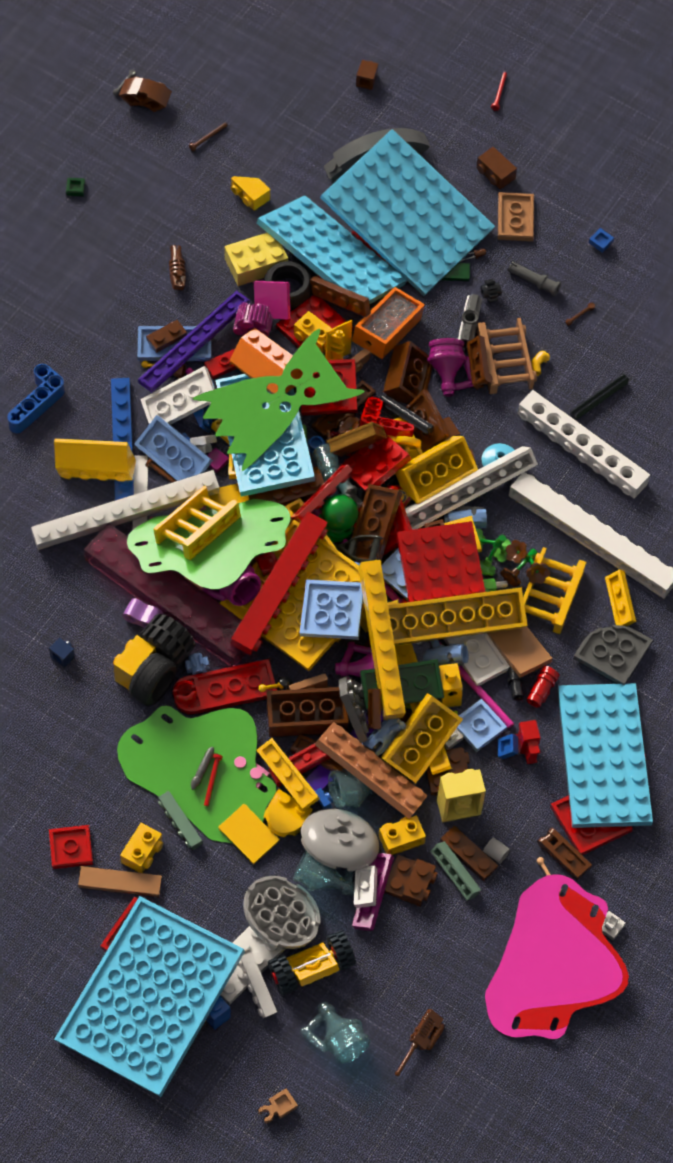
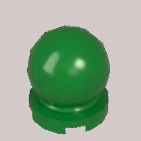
(341, 514)

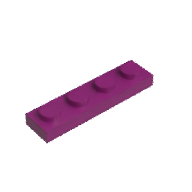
(366, 916)

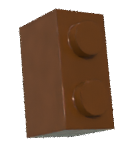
(496, 168)

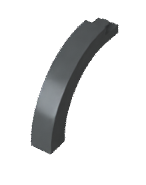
(350, 153)

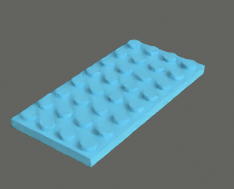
(330, 249)
(282, 464)
(604, 755)

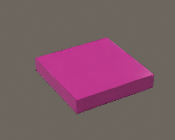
(275, 296)

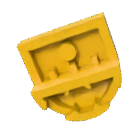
(285, 815)

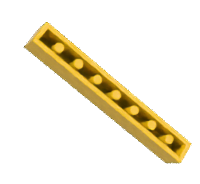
(381, 639)

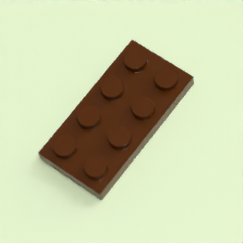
(376, 518)

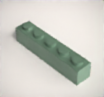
(180, 820)
(455, 870)

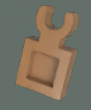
(279, 1104)

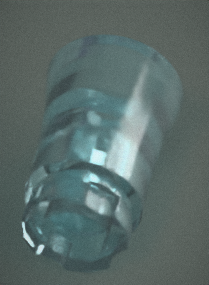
(326, 461)

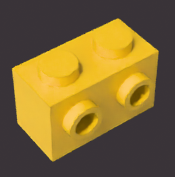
(307, 325)
(401, 835)
(141, 848)

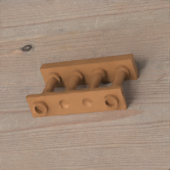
(520, 331)

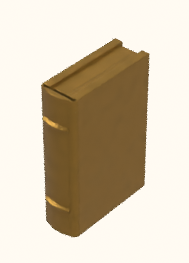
(356, 439)

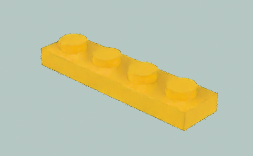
(288, 774)

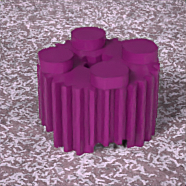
(252, 317)

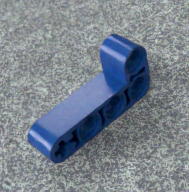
(20, 417)

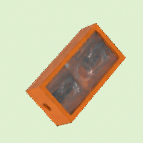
(388, 322)

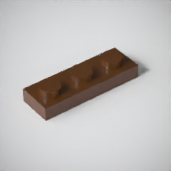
(469, 853)

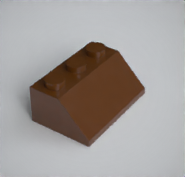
(407, 373)

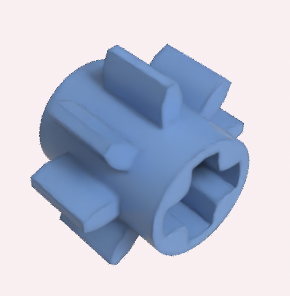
(197, 664)

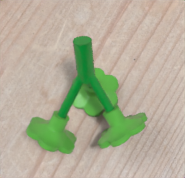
(498, 551)

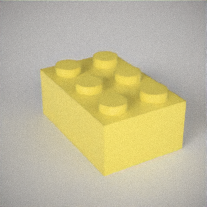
(253, 257)
(461, 795)

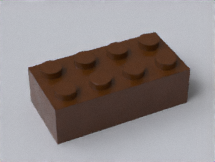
(305, 711)

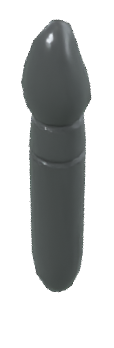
(202, 768)

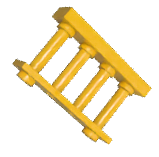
(205, 534)
(570, 588)

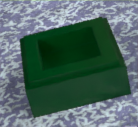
(75, 187)

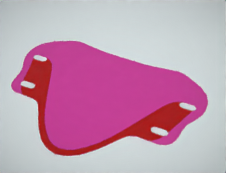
(554, 961)

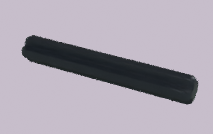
(599, 396)
(406, 414)

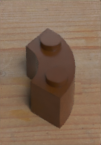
(145, 93)

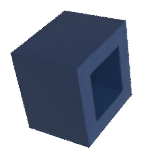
(62, 652)

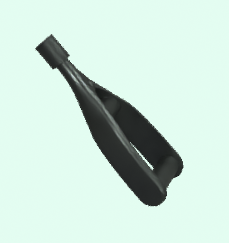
(350, 546)

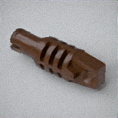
(177, 268)

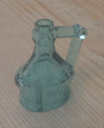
(347, 789)
(318, 876)
(343, 1035)

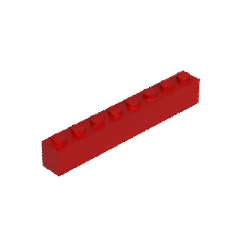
(278, 583)

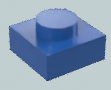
(601, 240)
(507, 746)
(325, 799)

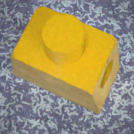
(451, 682)

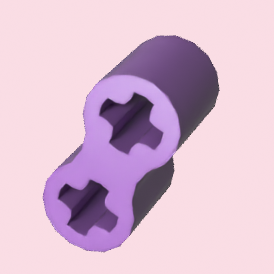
(140, 613)

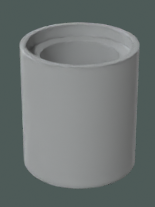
(496, 850)

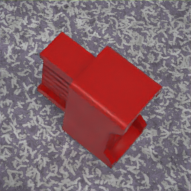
(529, 740)

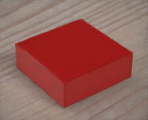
(266, 562)

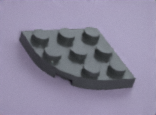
(613, 652)
(354, 707)

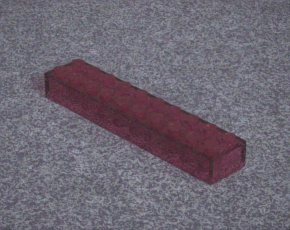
(169, 591)

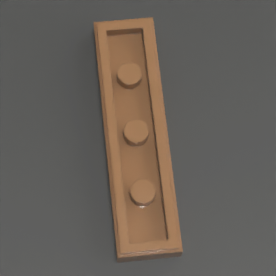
(120, 881)

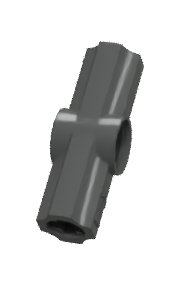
(470, 313)

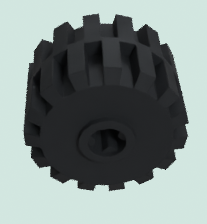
(169, 638)

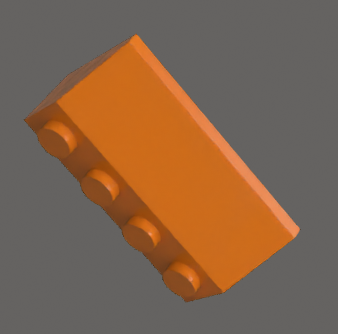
(262, 357)

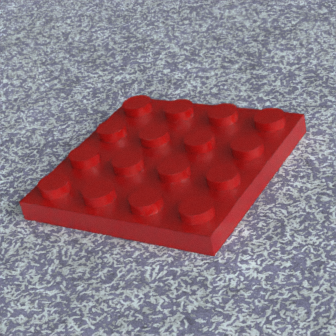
(440, 561)

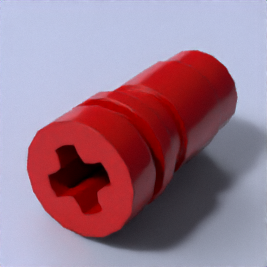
(541, 688)

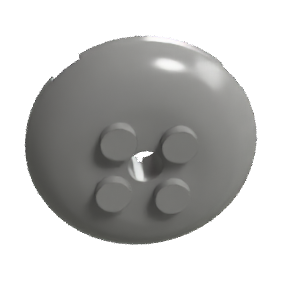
(339, 839)
(281, 912)

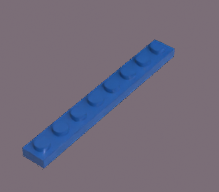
(122, 427)

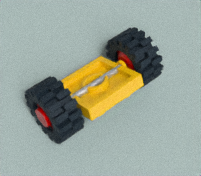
(312, 963)

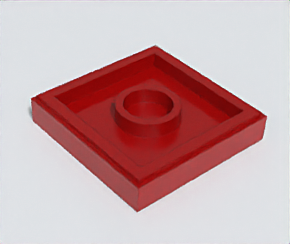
(70, 847)

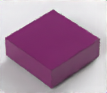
(219, 460)

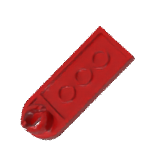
(223, 687)

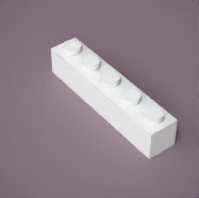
(257, 985)

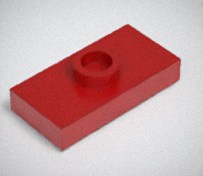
(220, 365)

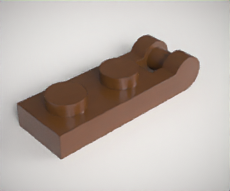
(478, 362)
(564, 853)

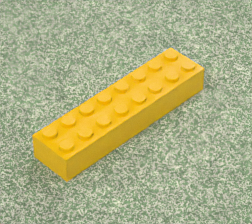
(457, 616)

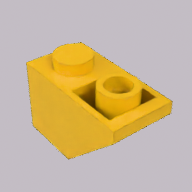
(251, 191)

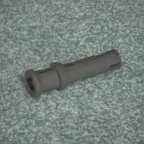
(542, 282)

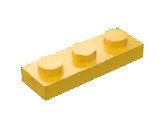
(620, 598)

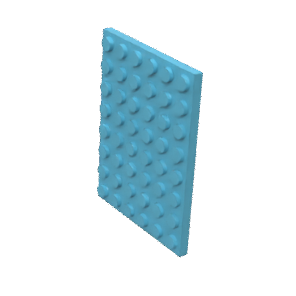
(407, 212)
(150, 996)

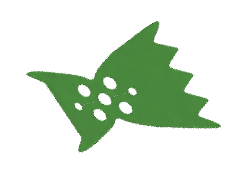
(258, 428)

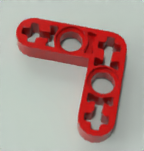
(392, 427)

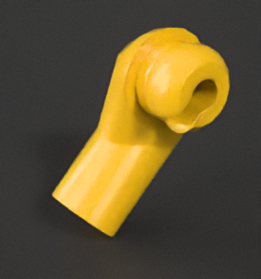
(536, 362)

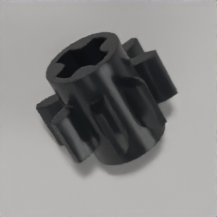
(491, 290)

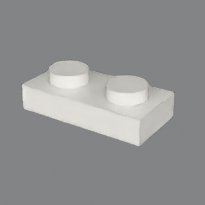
(365, 887)

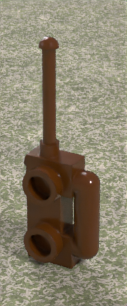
(420, 1039)

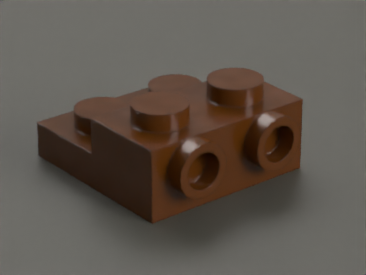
(458, 762)
(410, 880)

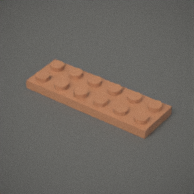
(371, 770)

